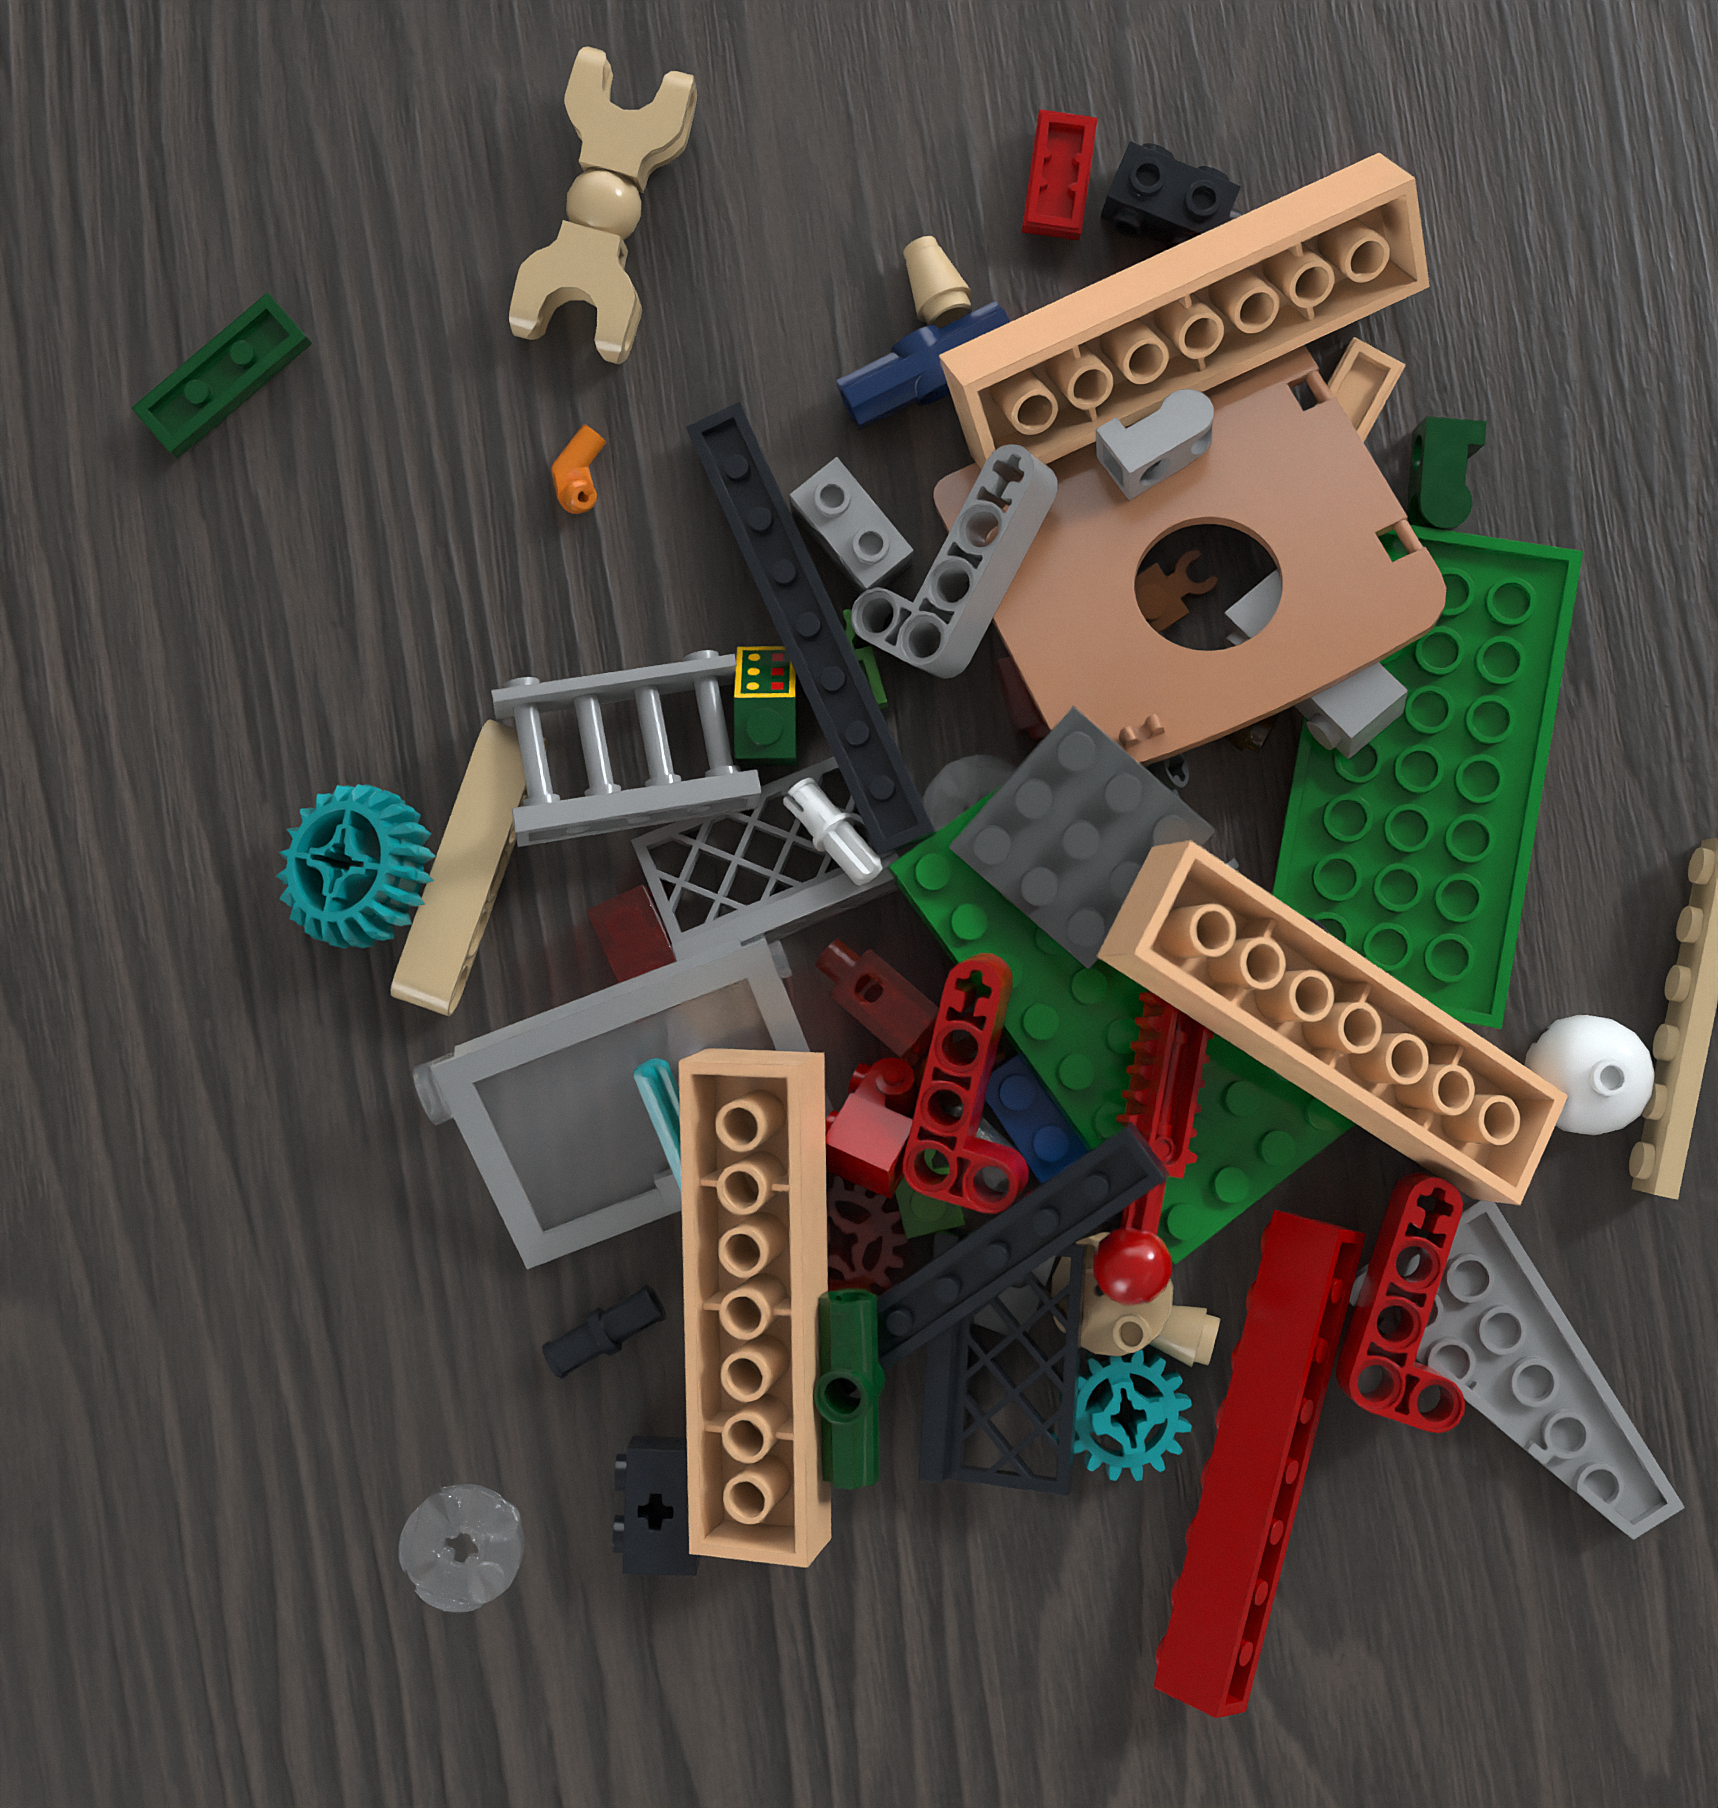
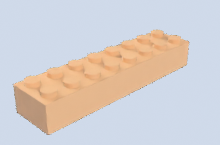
(1193, 314)
(1332, 1023)
(753, 1302)

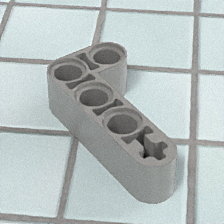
(965, 560)

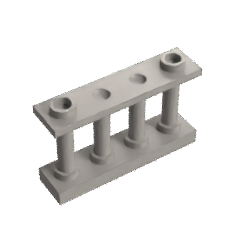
(605, 806)

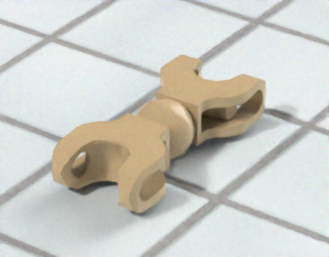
(603, 205)

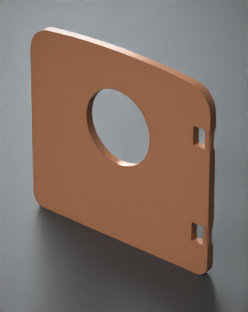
(1272, 472)

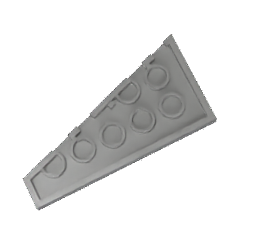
(1530, 1373)

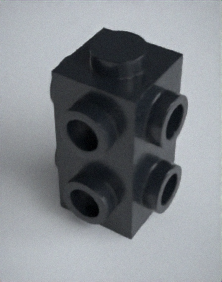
(1167, 197)

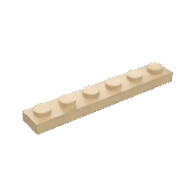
(1684, 1038)

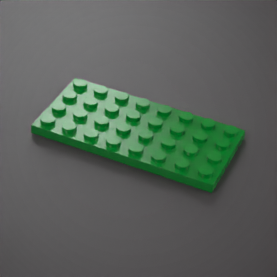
(1432, 825)
(1077, 1039)

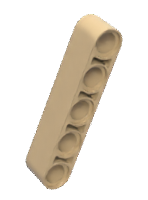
(464, 875)

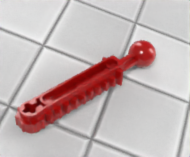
(1161, 1103)

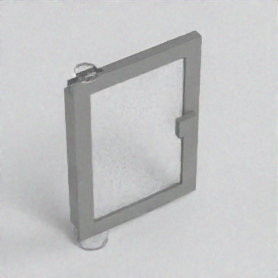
(557, 1099)

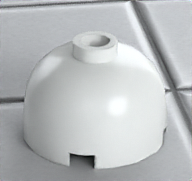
(1600, 1070)

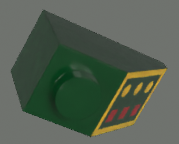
(765, 707)

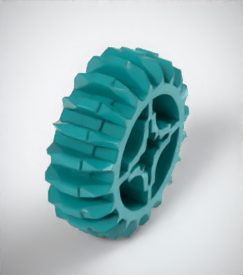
(357, 902)

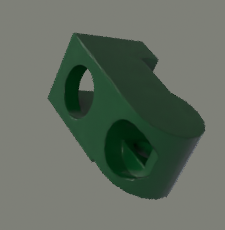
(1438, 471)

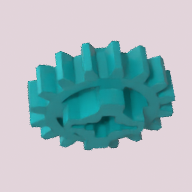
(1149, 1408)

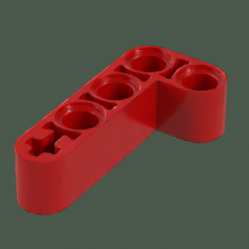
(970, 1080)
(1414, 1296)

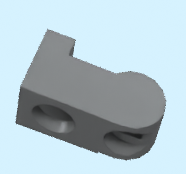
(1157, 444)

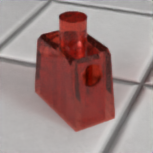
(901, 1015)

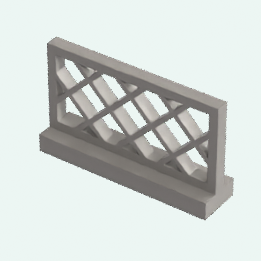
(774, 914)

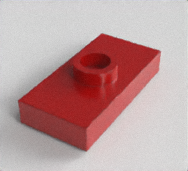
(1059, 174)

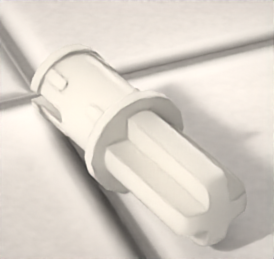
(833, 831)

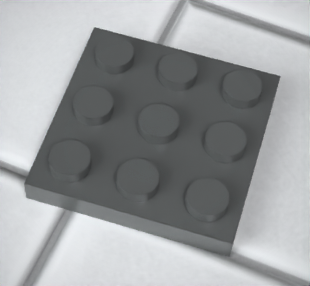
(1075, 833)

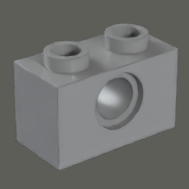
(851, 528)

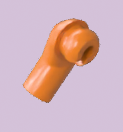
(572, 472)

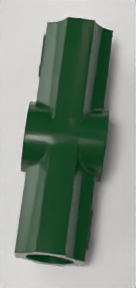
(849, 1422)

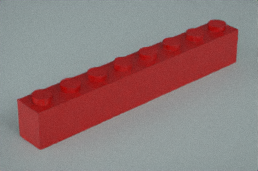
(1257, 1463)

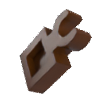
(1161, 596)

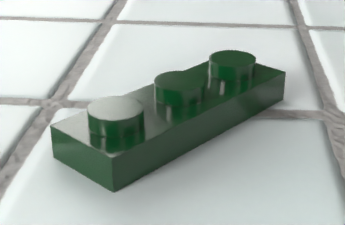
(221, 375)

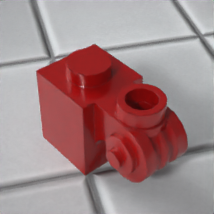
(870, 1131)

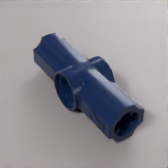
(912, 368)

